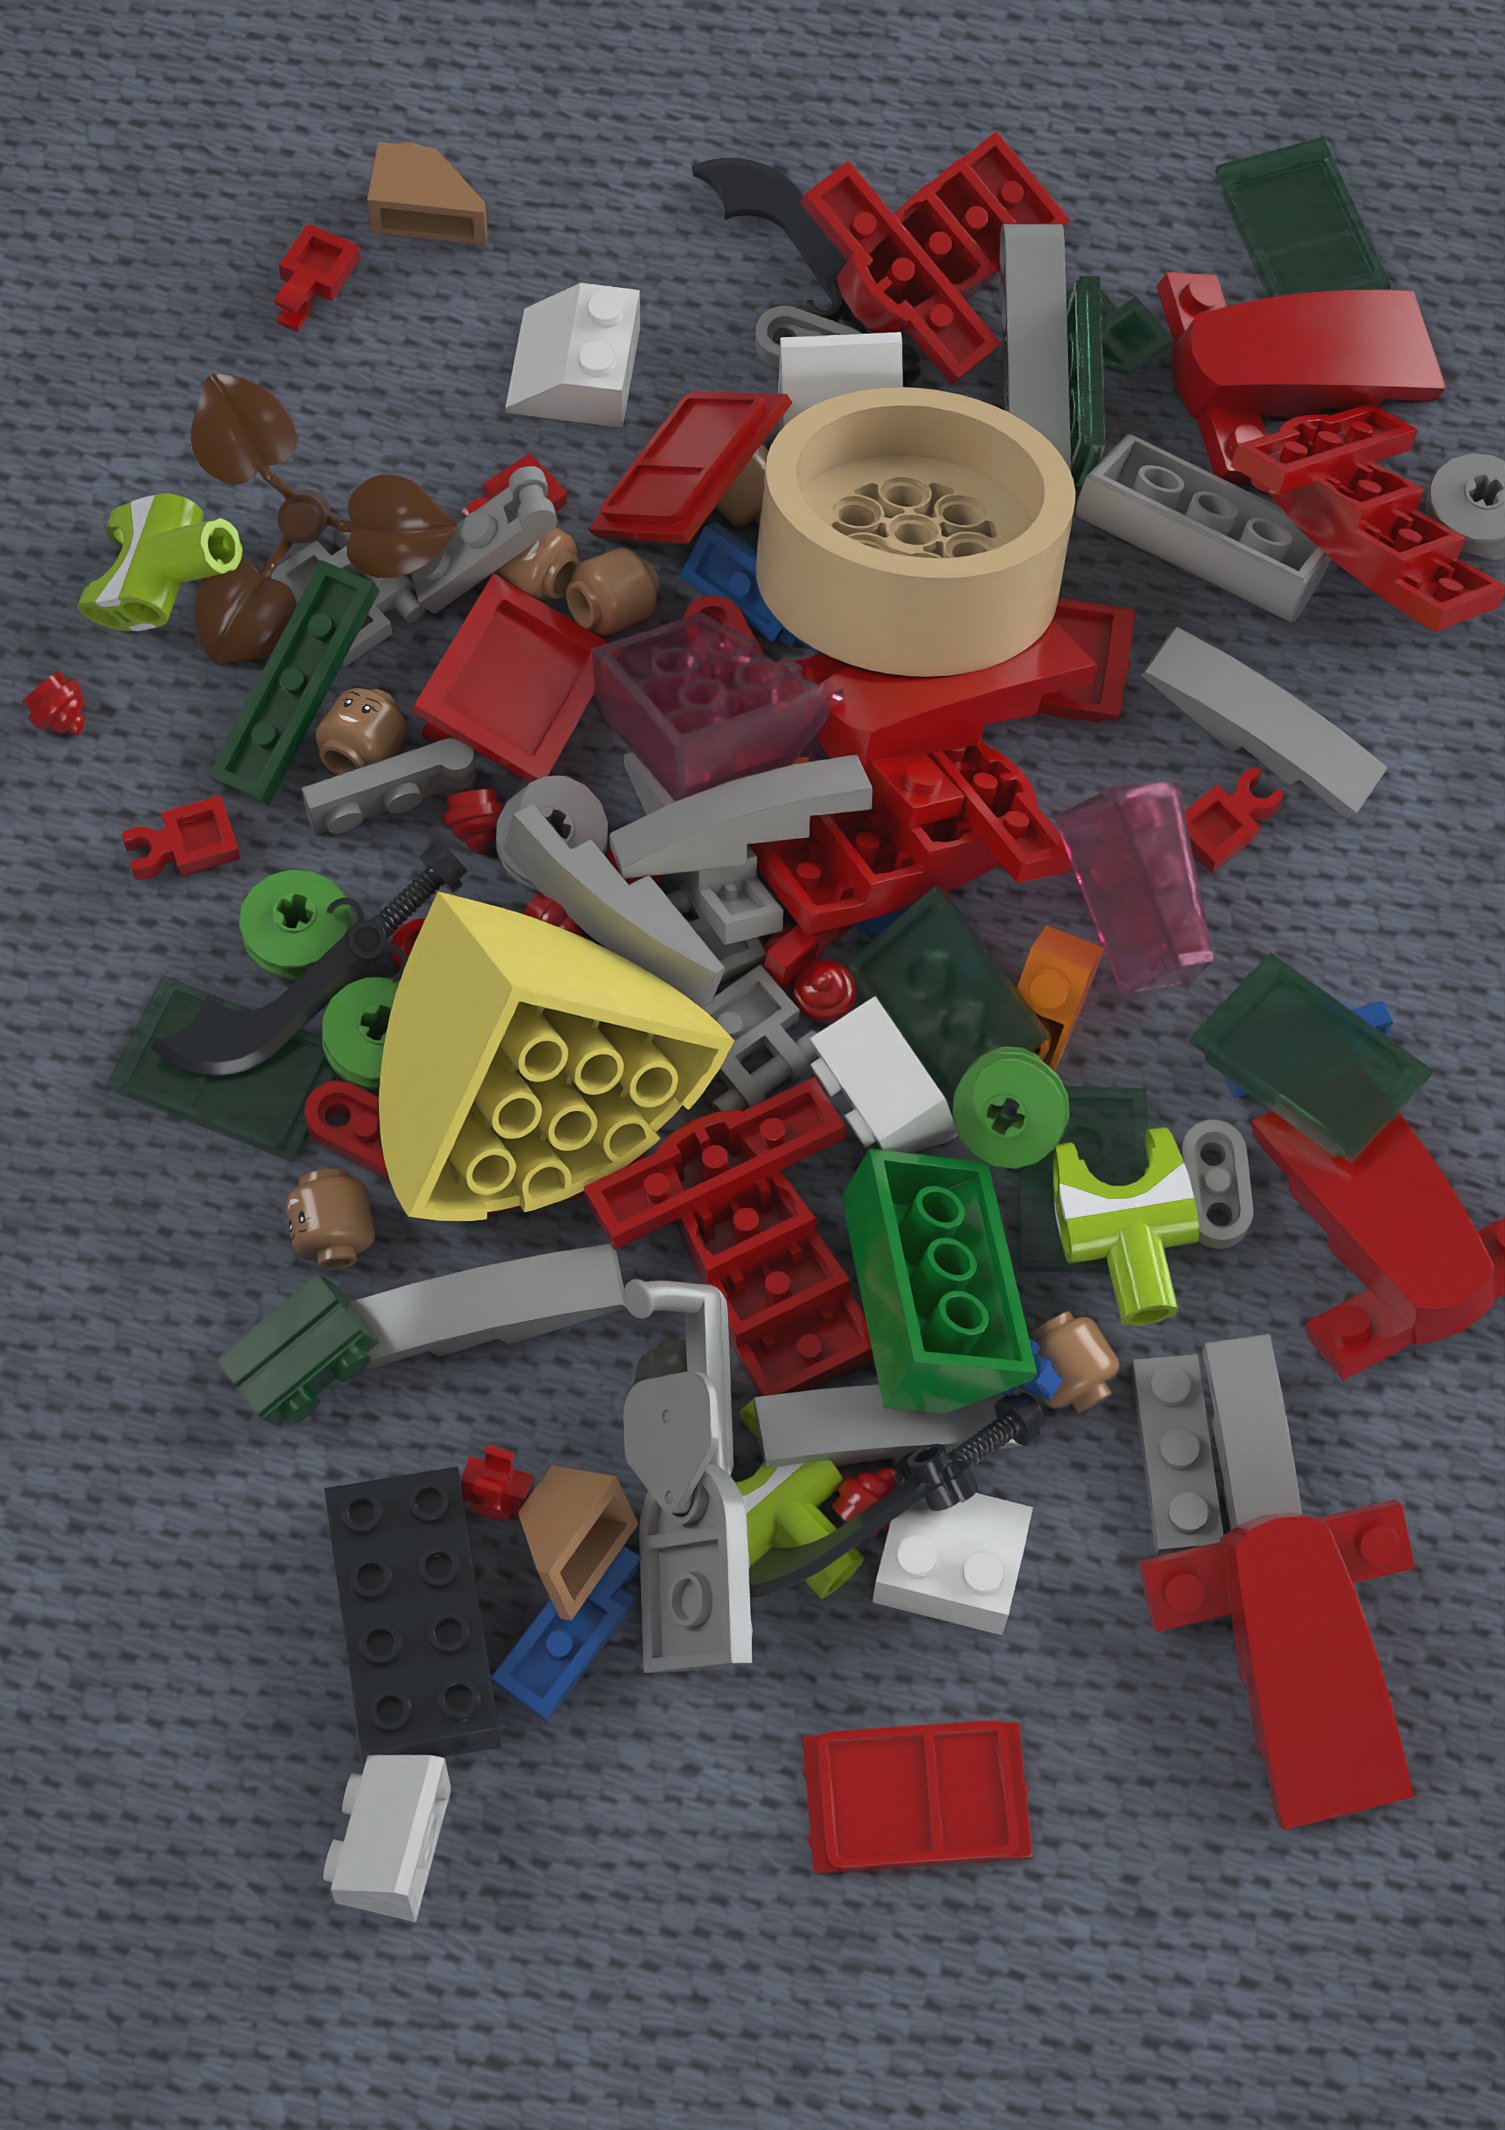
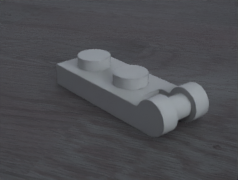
(488, 539)
(389, 785)

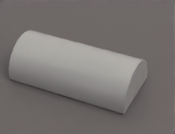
(1203, 526)

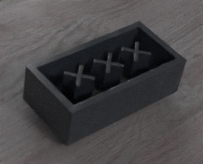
(412, 1616)

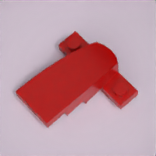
(934, 251)
(1290, 357)
(1366, 515)
(902, 718)
(874, 865)
(1398, 1233)
(751, 1234)
(1302, 1649)

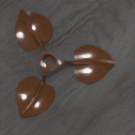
(391, 517)

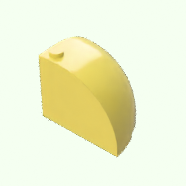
(528, 1063)

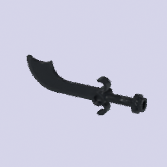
(763, 192)
(236, 1040)
(928, 1474)

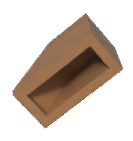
(423, 196)
(575, 1531)

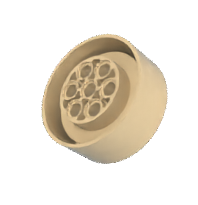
(913, 531)

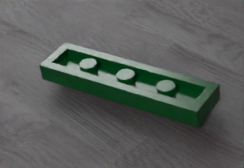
(294, 682)

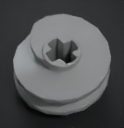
(1471, 500)
(565, 806)

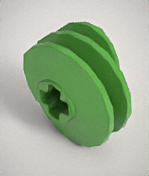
(284, 901)
(349, 1022)
(1040, 1117)

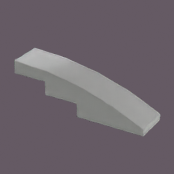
(1266, 720)
(718, 823)
(727, 897)
(622, 917)
(492, 1303)
(856, 1428)
(1251, 1429)

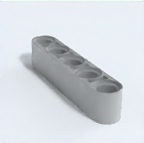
(1036, 330)

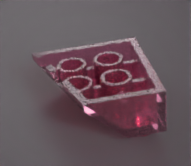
(706, 704)
(1140, 883)

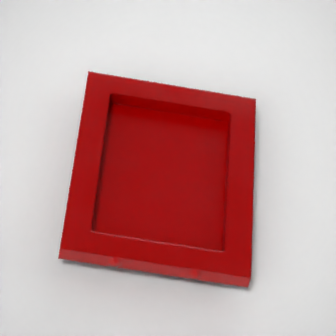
(688, 466)
(512, 680)

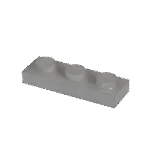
(1176, 1453)

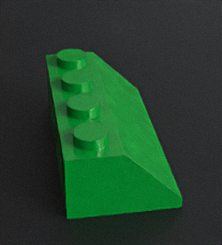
(935, 1281)

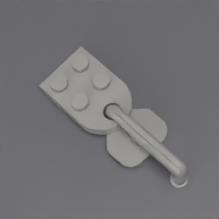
(693, 1511)

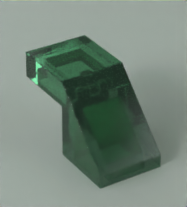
(1129, 335)

